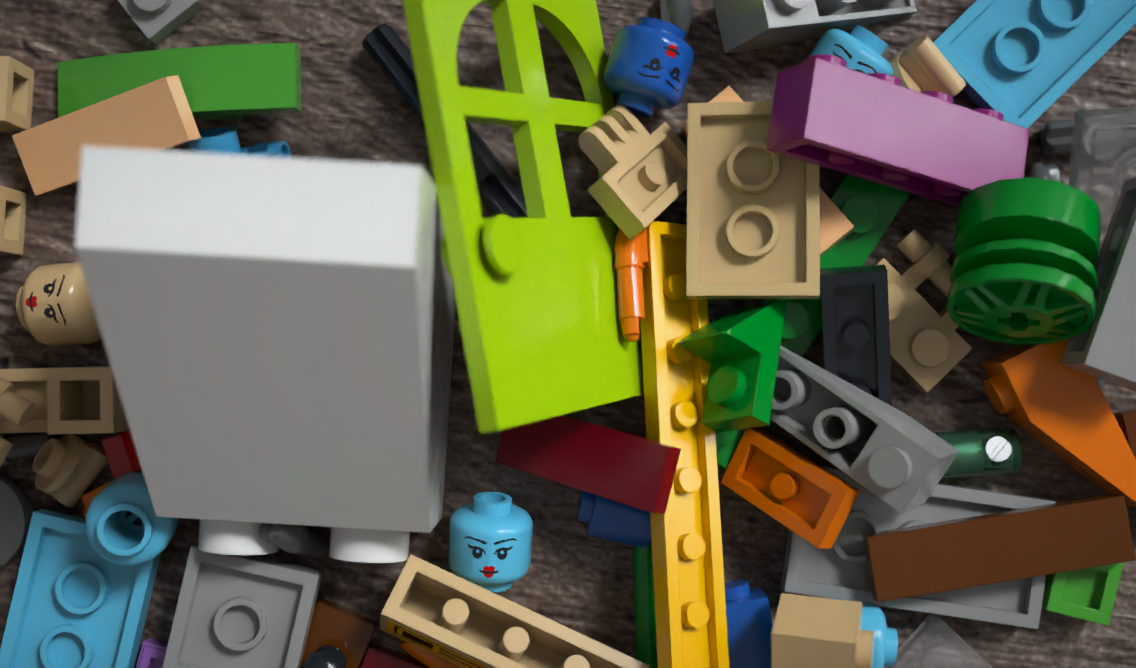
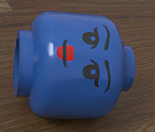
(648, 66)

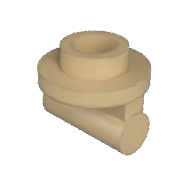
(926, 69)
(68, 467)

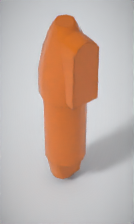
(629, 265)

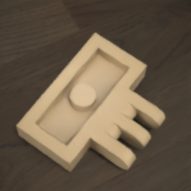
(638, 168)

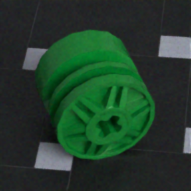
(1025, 262)

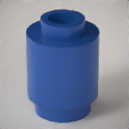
(614, 520)

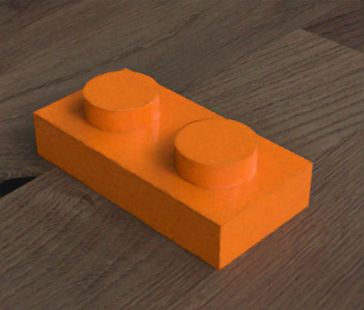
(790, 487)

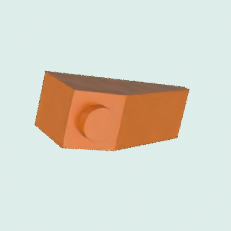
(1063, 413)

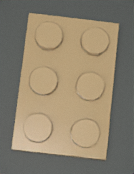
(748, 209)

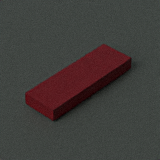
(593, 460)

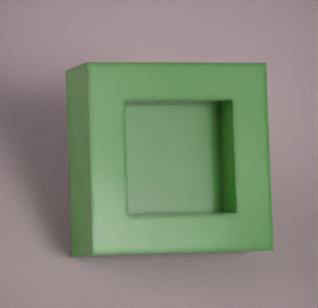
(1083, 592)

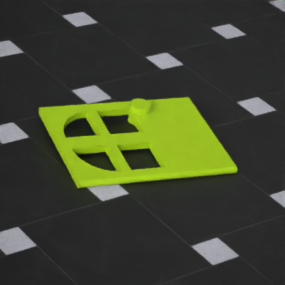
(537, 288)

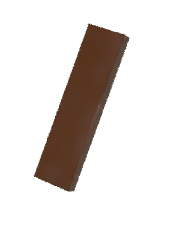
(998, 547)

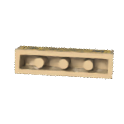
(482, 628)

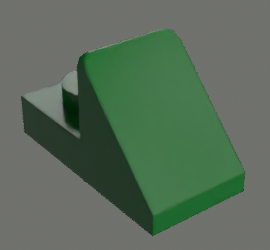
(744, 364)

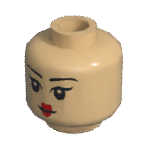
(58, 306)

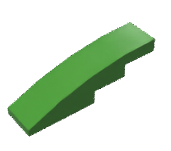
(215, 79)

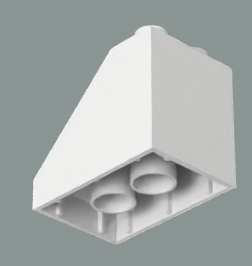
(275, 340)

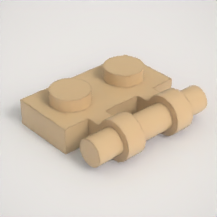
(921, 339)

